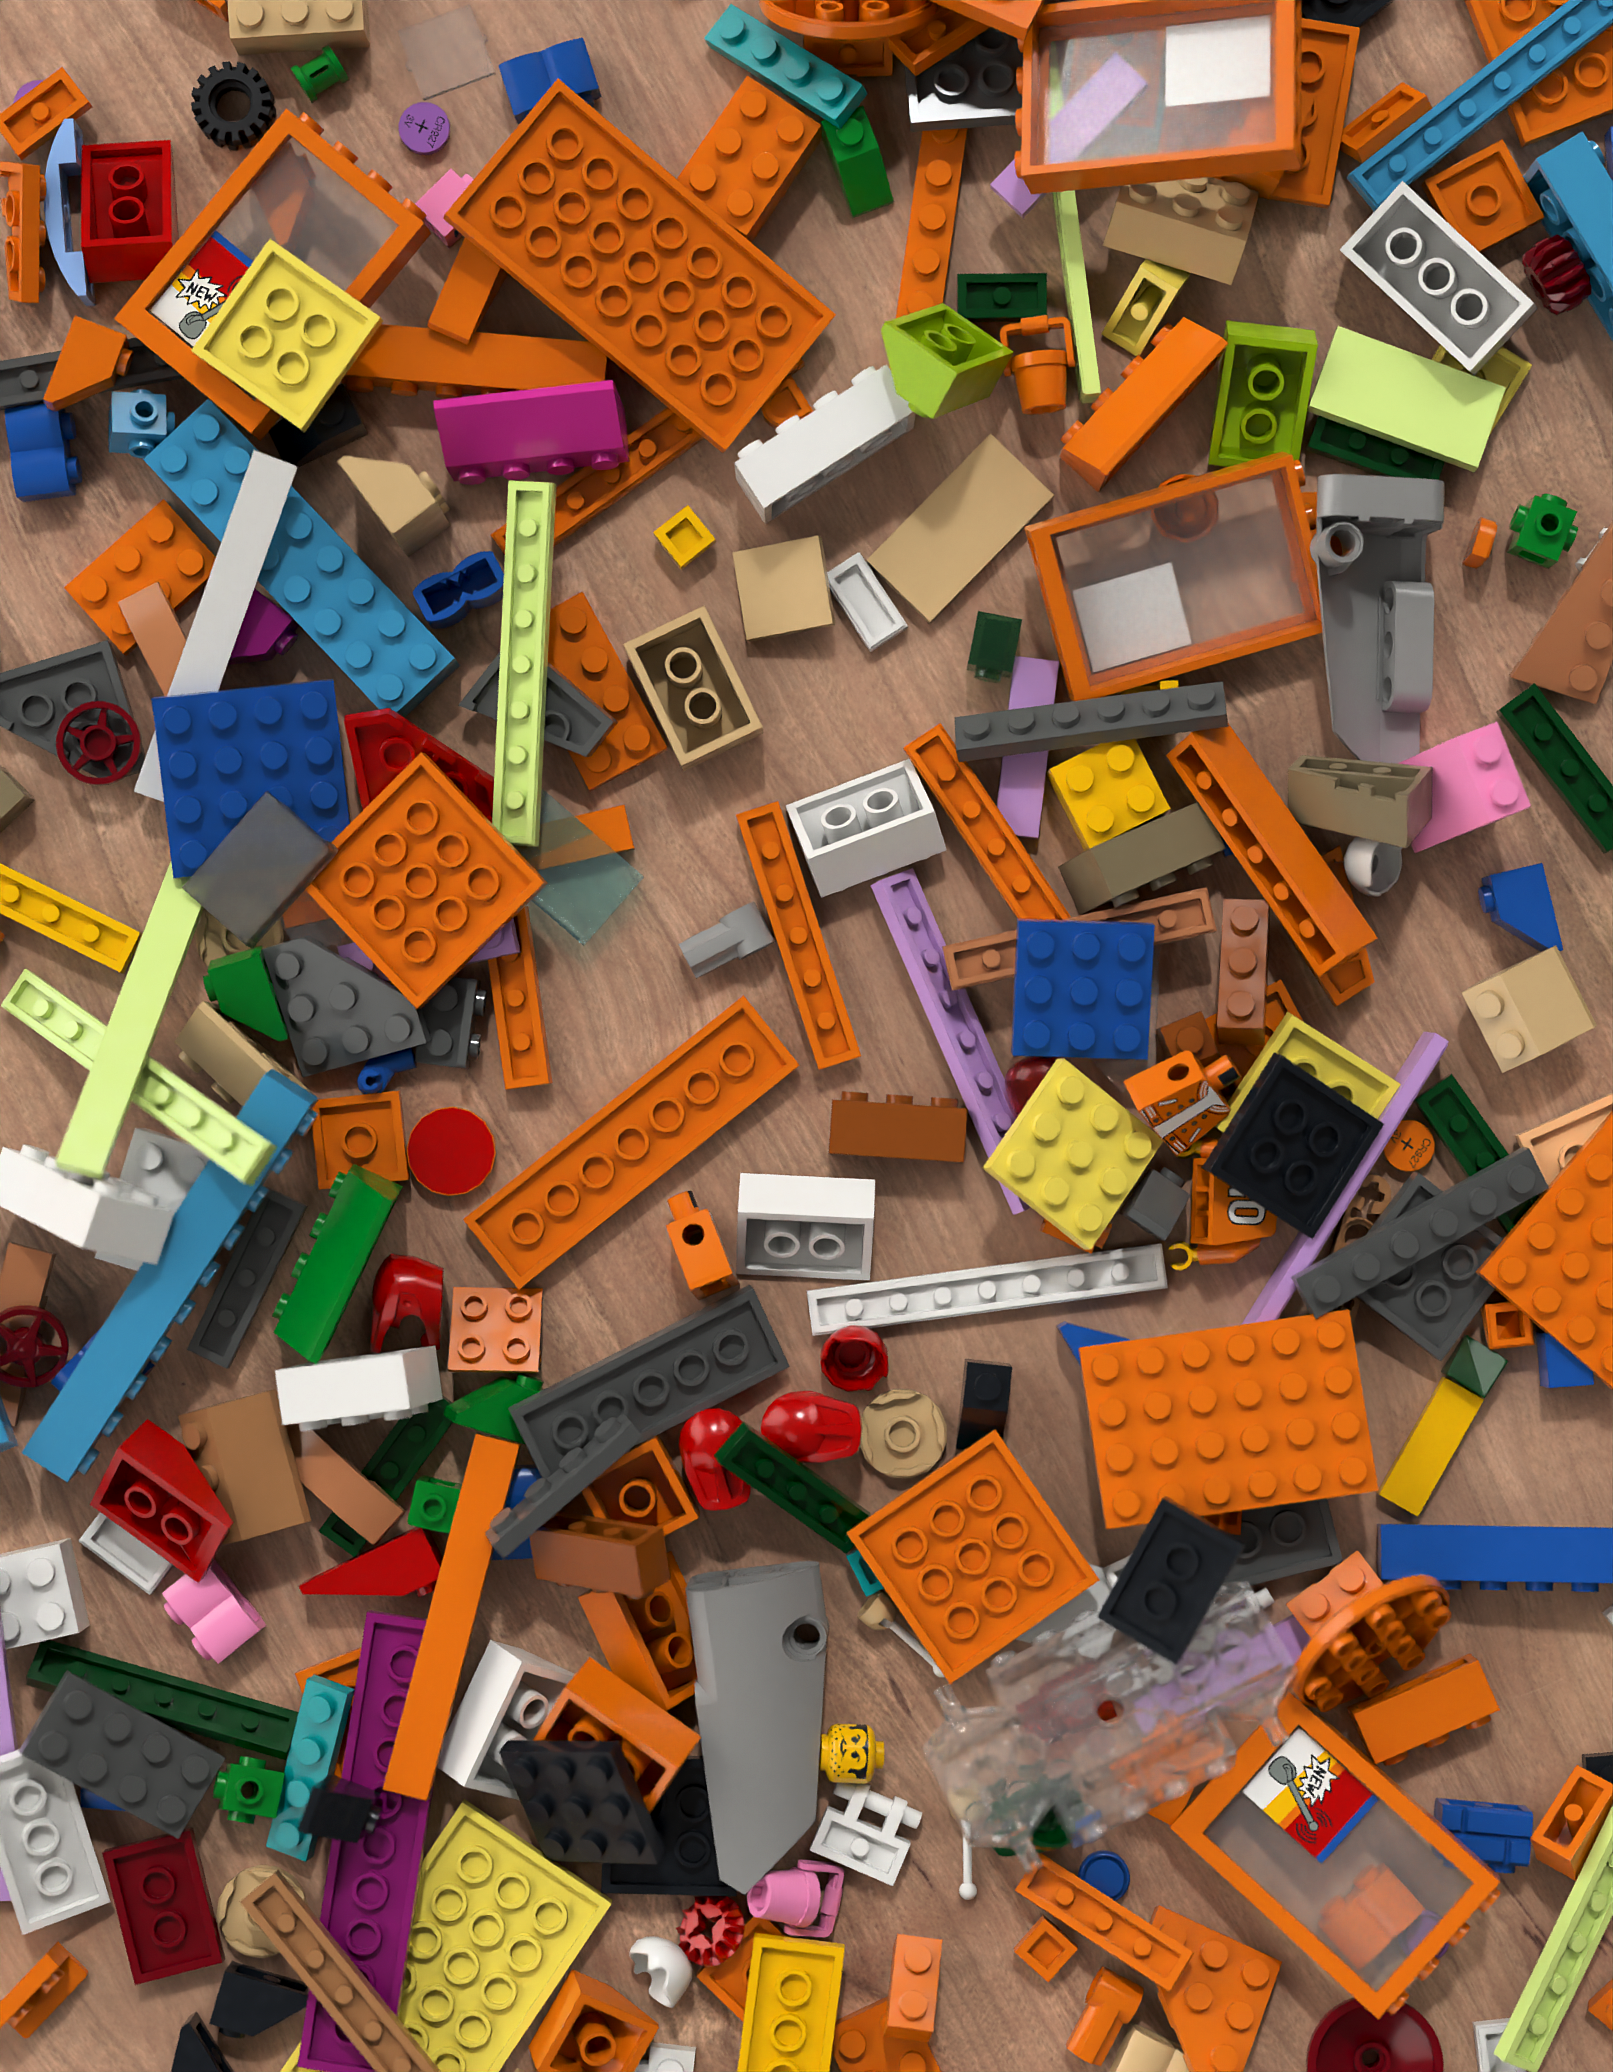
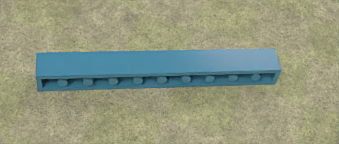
(163, 1291)

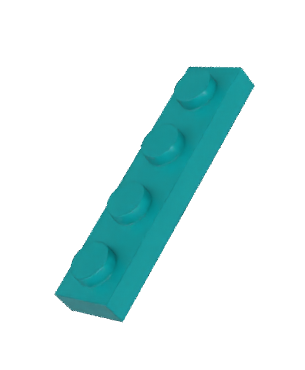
(785, 66)
(309, 1761)

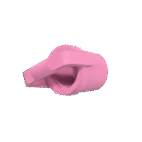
(795, 1897)

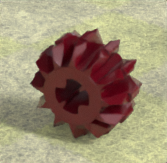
(1556, 274)

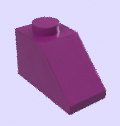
(263, 632)

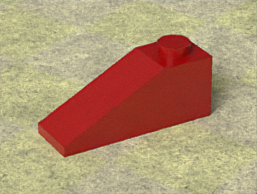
(390, 1569)

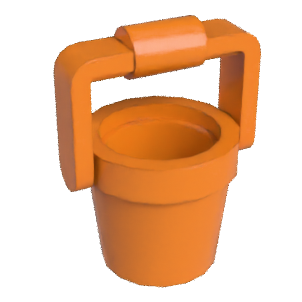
(1040, 373)

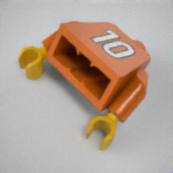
(1221, 1218)

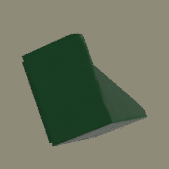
(1474, 1366)

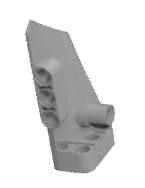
(1377, 608)
(758, 1709)

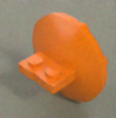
(850, 32)
(1359, 1625)

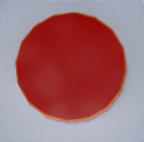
(451, 1151)

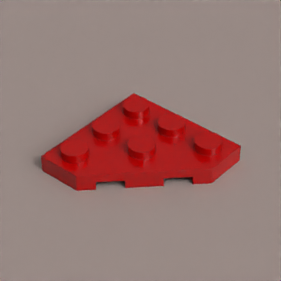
(387, 743)

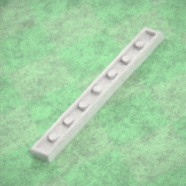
(226, 592)
(988, 1289)

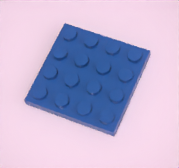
(233, 747)

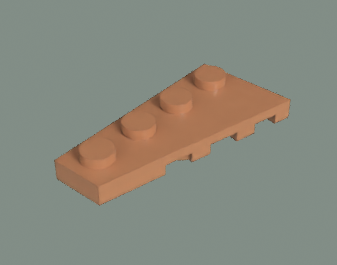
(1577, 640)

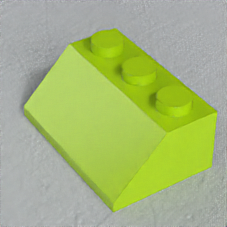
(942, 360)

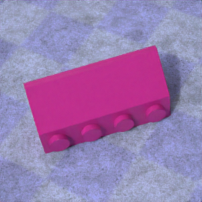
(532, 432)

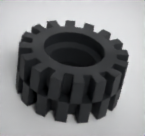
(224, 81)

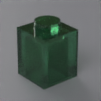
(993, 646)

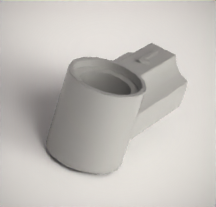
(735, 937)

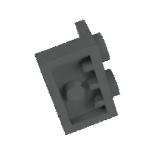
(452, 1024)

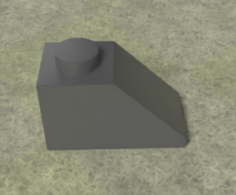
(1157, 1202)

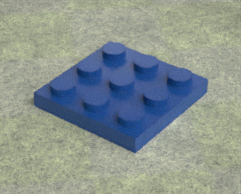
(1082, 989)

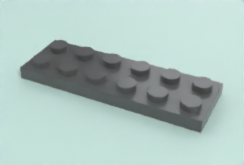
(655, 1379)

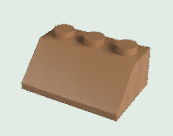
(247, 1463)

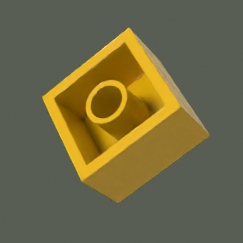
(1107, 791)

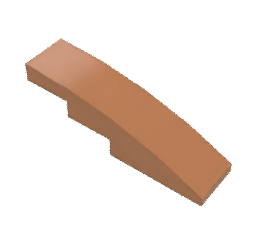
(22, 1282)

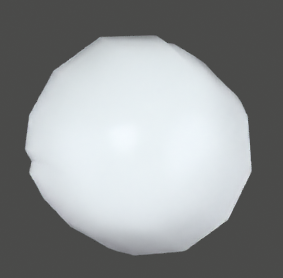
(1372, 865)
(666, 1965)

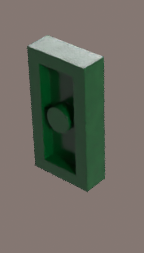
(1001, 296)

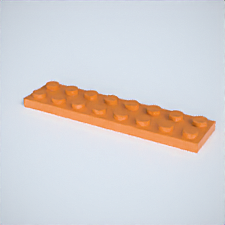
(631, 1142)

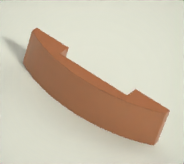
(155, 631)
(342, 1485)

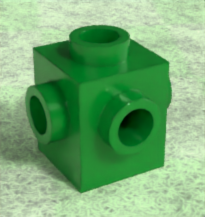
(1534, 542)
(265, 1795)

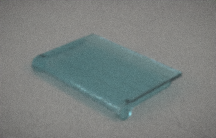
(581, 872)

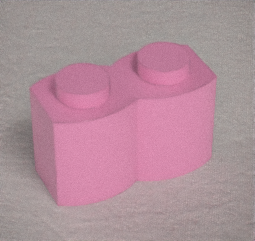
(213, 1612)

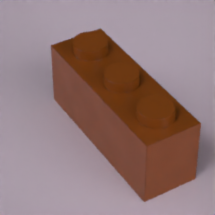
(1243, 972)
(898, 1128)
(600, 1554)

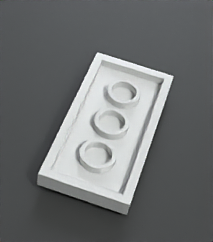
(45, 1846)

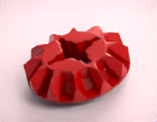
(726, 1933)

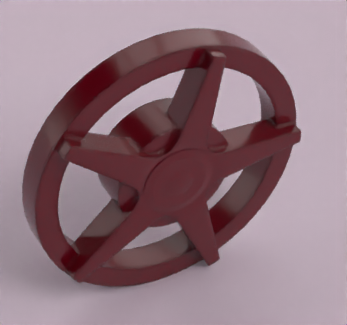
(98, 743)
(27, 1346)

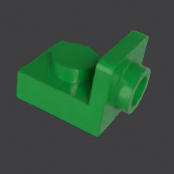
(434, 1503)

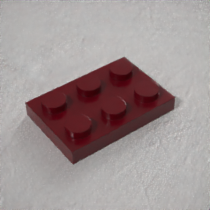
(163, 1906)

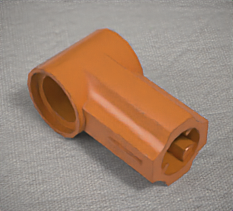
(1109, 2005)

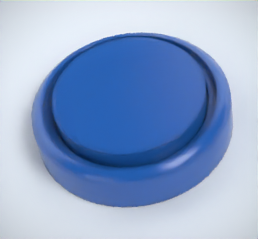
(1106, 1873)

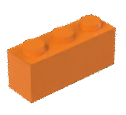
(1424, 1710)

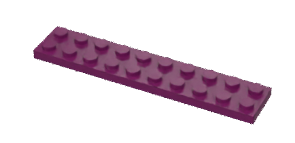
(374, 1881)

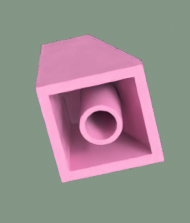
(1470, 785)

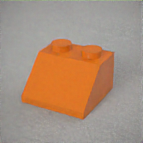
(591, 2030)

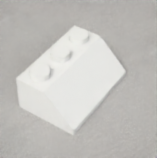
(866, 827)
(805, 1226)
(503, 1703)

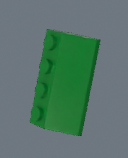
(336, 1261)

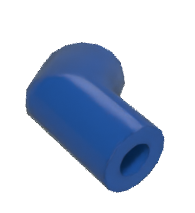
(381, 1069)

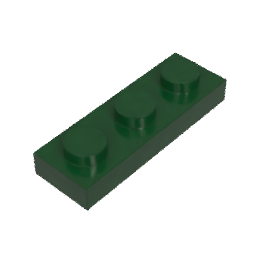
(1370, 452)

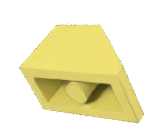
(1144, 305)

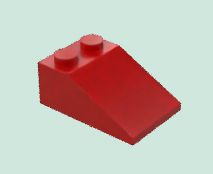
(127, 209)
(163, 1500)

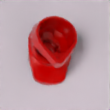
(405, 1288)
(813, 1426)
(698, 1442)

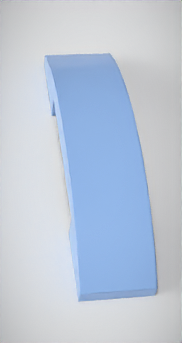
(66, 161)

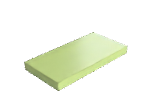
(1406, 399)

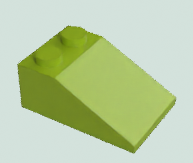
(1261, 392)

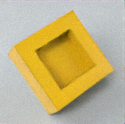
(684, 537)

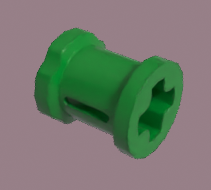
(324, 61)

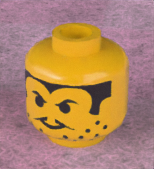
(850, 1753)

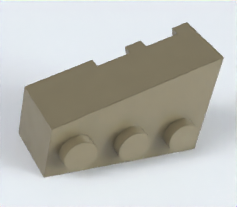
(1361, 797)
(1142, 858)

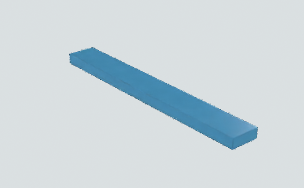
(1481, 98)

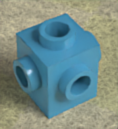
(138, 422)

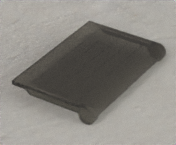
(260, 869)

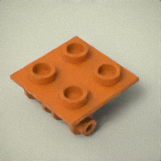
(495, 1330)

